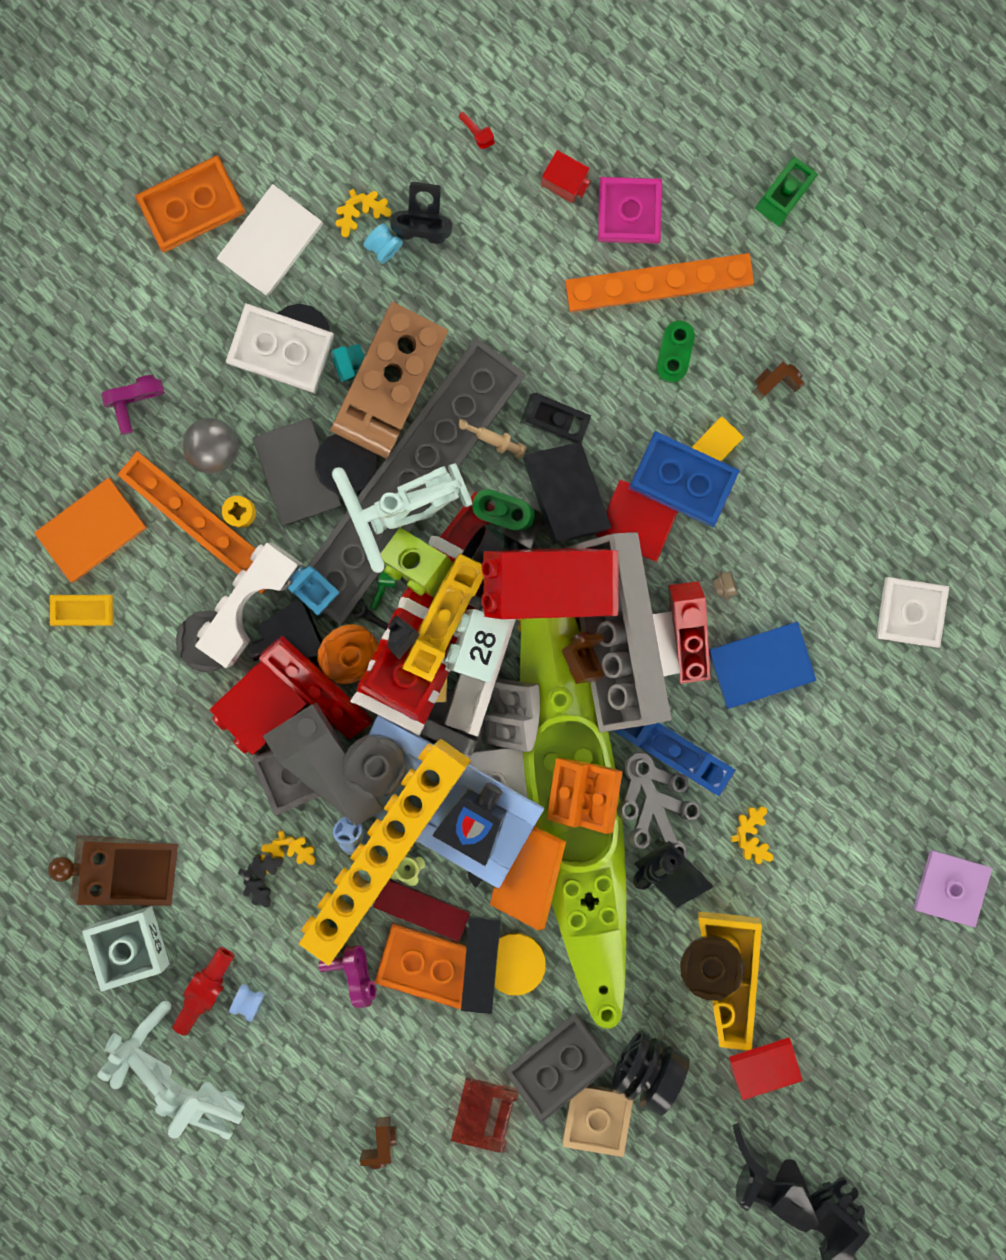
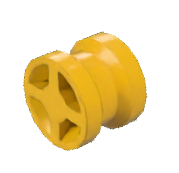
(244, 513)

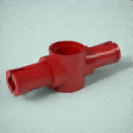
(203, 991)

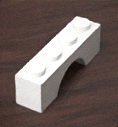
(225, 635)

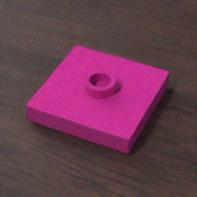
(630, 210)

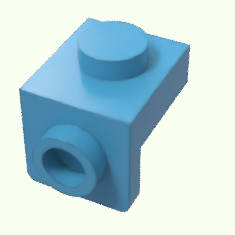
(313, 589)

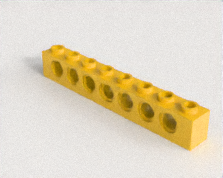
(326, 941)

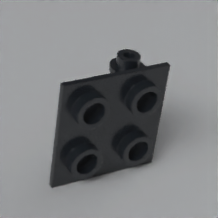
(670, 874)

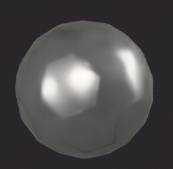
(210, 445)

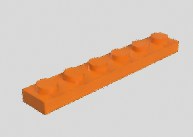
(659, 282)
(188, 513)

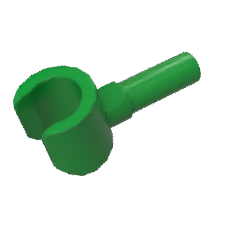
(383, 582)

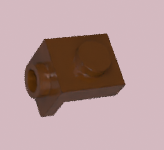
(769, 379)
(582, 658)
(386, 1138)

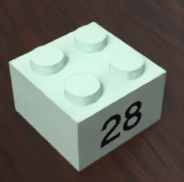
(477, 645)
(126, 948)

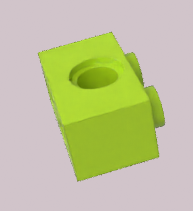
(404, 552)

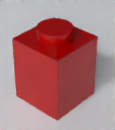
(566, 177)

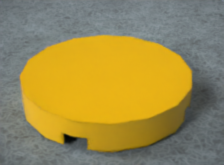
(519, 964)

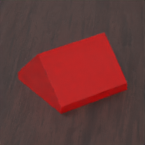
(765, 1068)

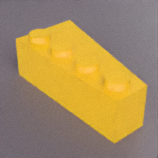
(737, 1011)

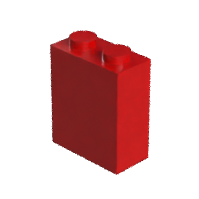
(256, 707)

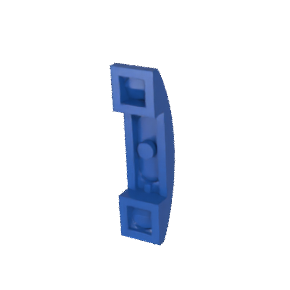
(681, 755)

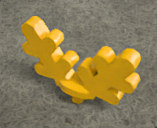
(368, 202)
(746, 825)
(295, 845)

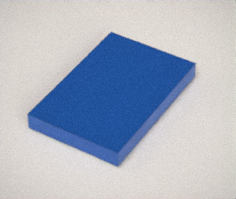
(684, 479)
(762, 665)

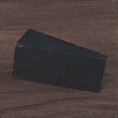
(554, 417)

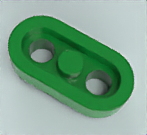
(675, 351)
(504, 510)

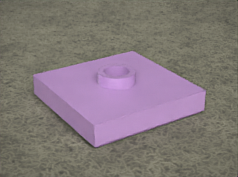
(952, 888)

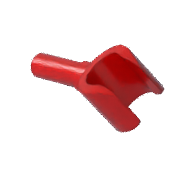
(483, 137)

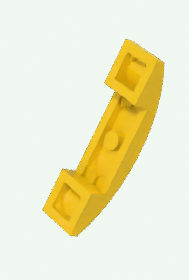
(443, 617)

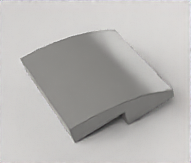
(514, 715)

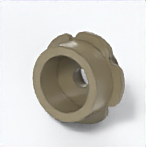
(725, 585)

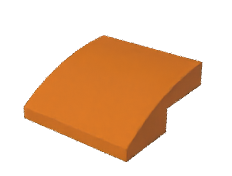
(584, 795)

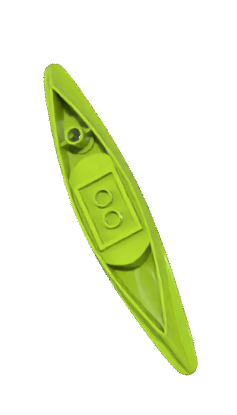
(591, 859)

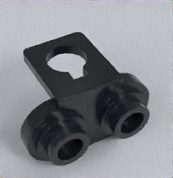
(419, 221)

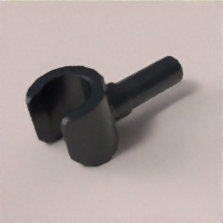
(368, 615)

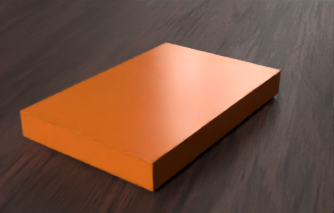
(190, 204)
(90, 530)
(531, 880)
(423, 965)

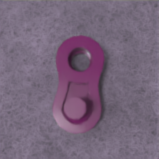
(144, 388)
(354, 962)

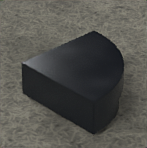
(400, 636)

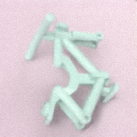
(393, 508)
(177, 1101)

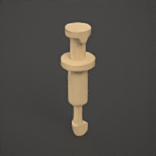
(501, 442)

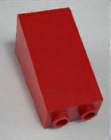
(550, 583)

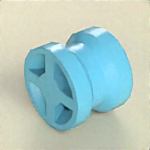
(383, 243)

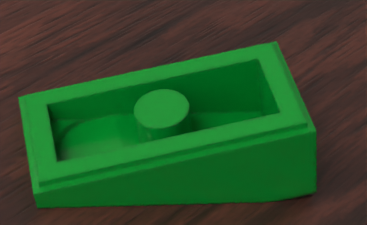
(785, 192)

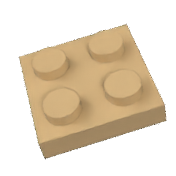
(598, 1121)

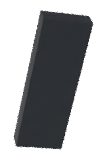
(480, 964)

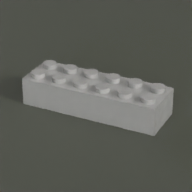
(634, 681)

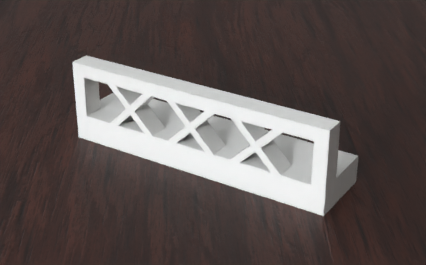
(473, 696)

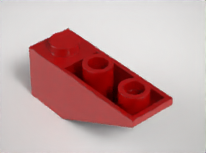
(690, 630)

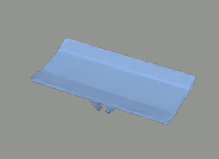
(517, 826)

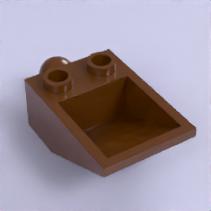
(127, 875)

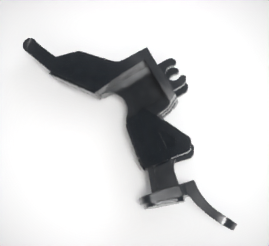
(789, 1199)

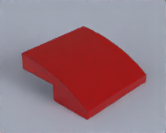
(636, 513)

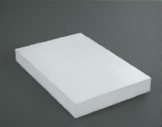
(270, 240)
(280, 348)

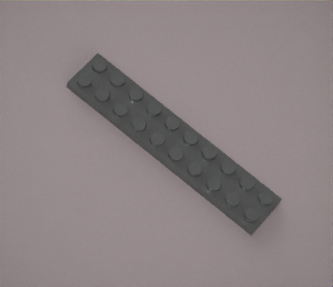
(471, 392)

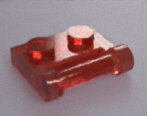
(474, 1114)

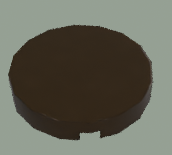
(712, 967)

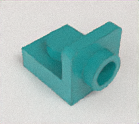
(347, 361)

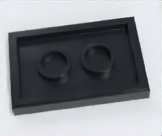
(566, 492)

